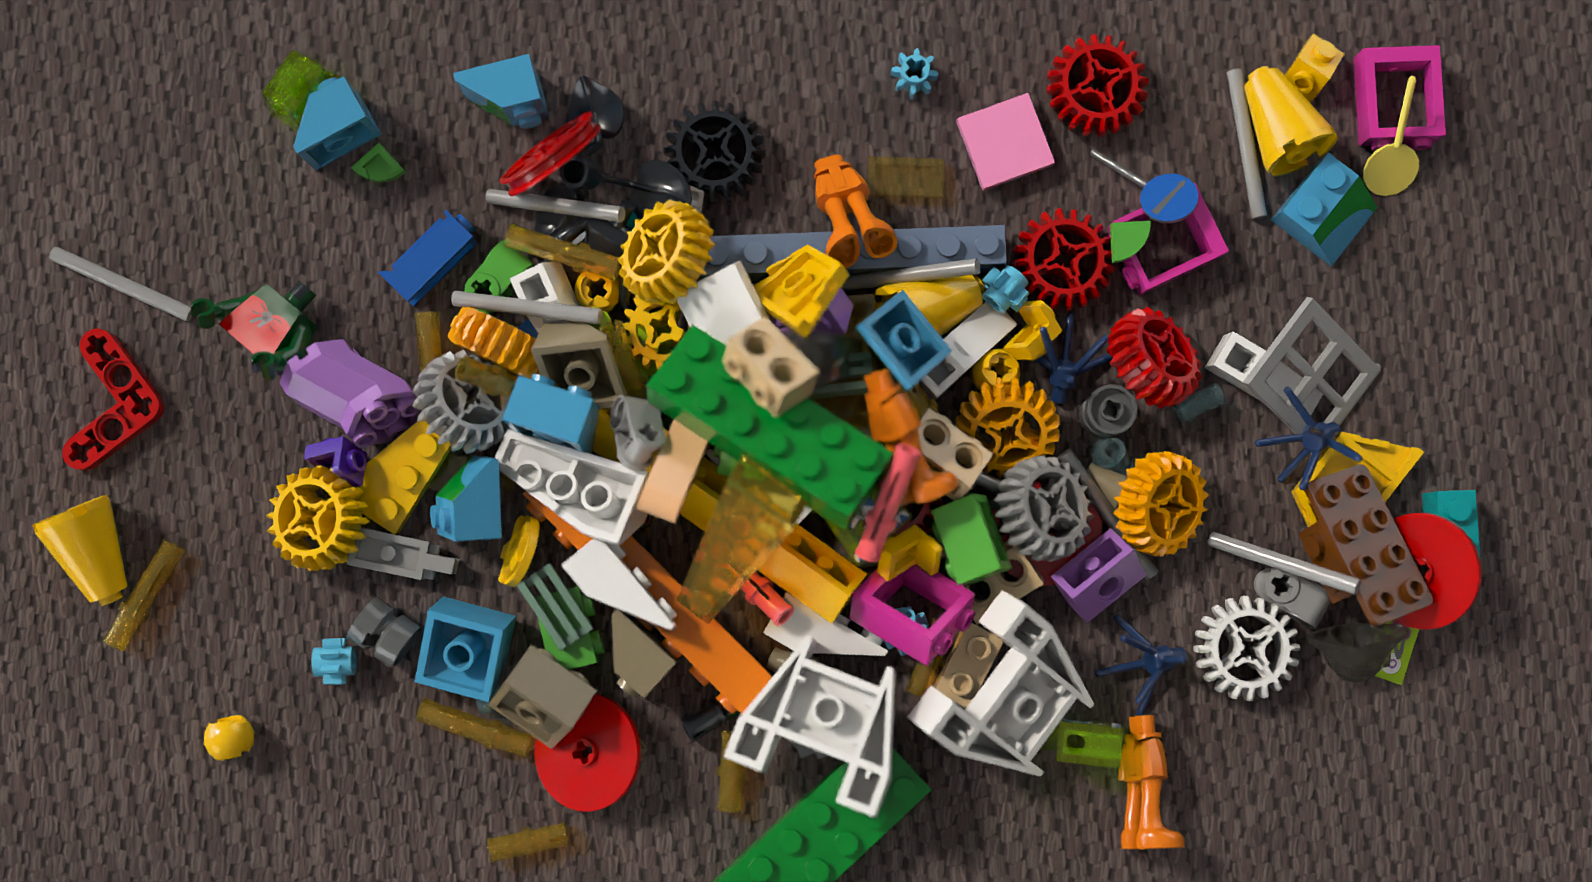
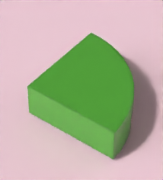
(378, 166)
(1128, 238)

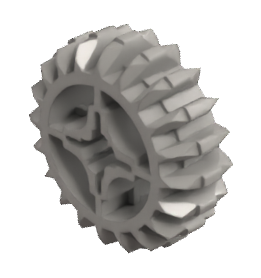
(456, 406)
(1032, 511)

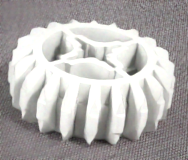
(1231, 658)

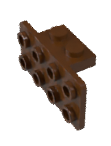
(1363, 542)

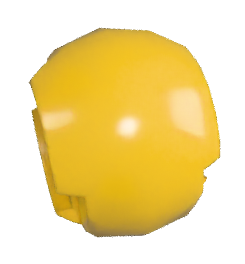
(584, 294)
(1005, 365)
(229, 737)

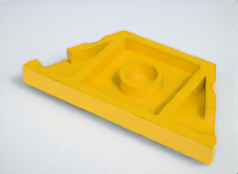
(801, 288)
(1384, 460)

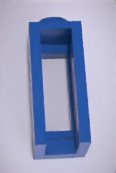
(431, 257)

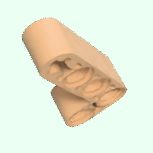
(673, 473)

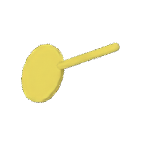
(1395, 164)

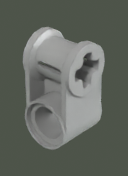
(636, 431)
(1298, 596)

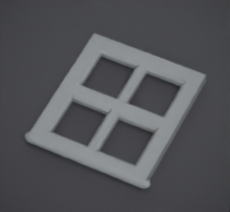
(1339, 343)

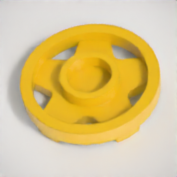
(519, 550)

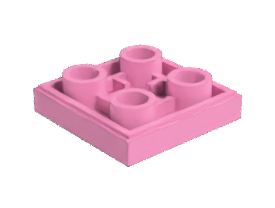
(1005, 141)

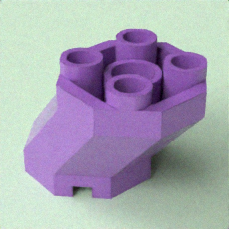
(351, 393)

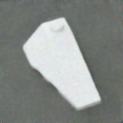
(581, 488)

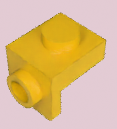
(1314, 66)
(1028, 341)
(908, 549)

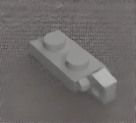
(400, 556)

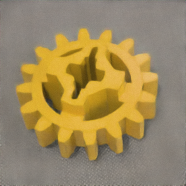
(648, 322)

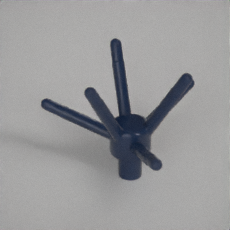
(1065, 372)
(1314, 438)
(1155, 660)

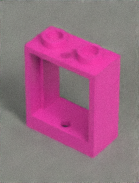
(1399, 59)
(1205, 234)
(924, 645)

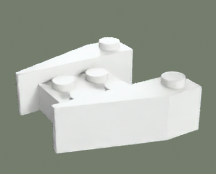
(1018, 700)
(826, 714)

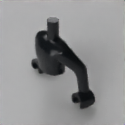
(604, 237)

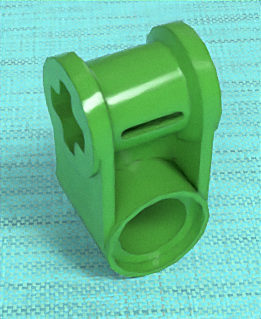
(497, 270)

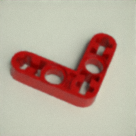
(124, 410)

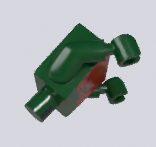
(264, 324)

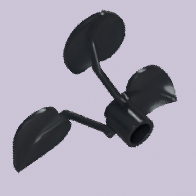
(655, 178)

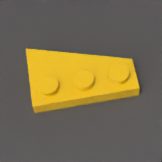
(401, 475)

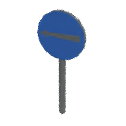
(1163, 198)

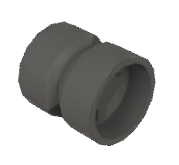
(1108, 411)
(384, 632)

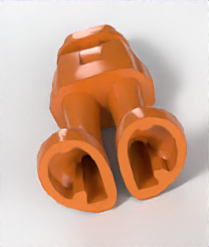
(844, 191)
(896, 422)
(1144, 770)

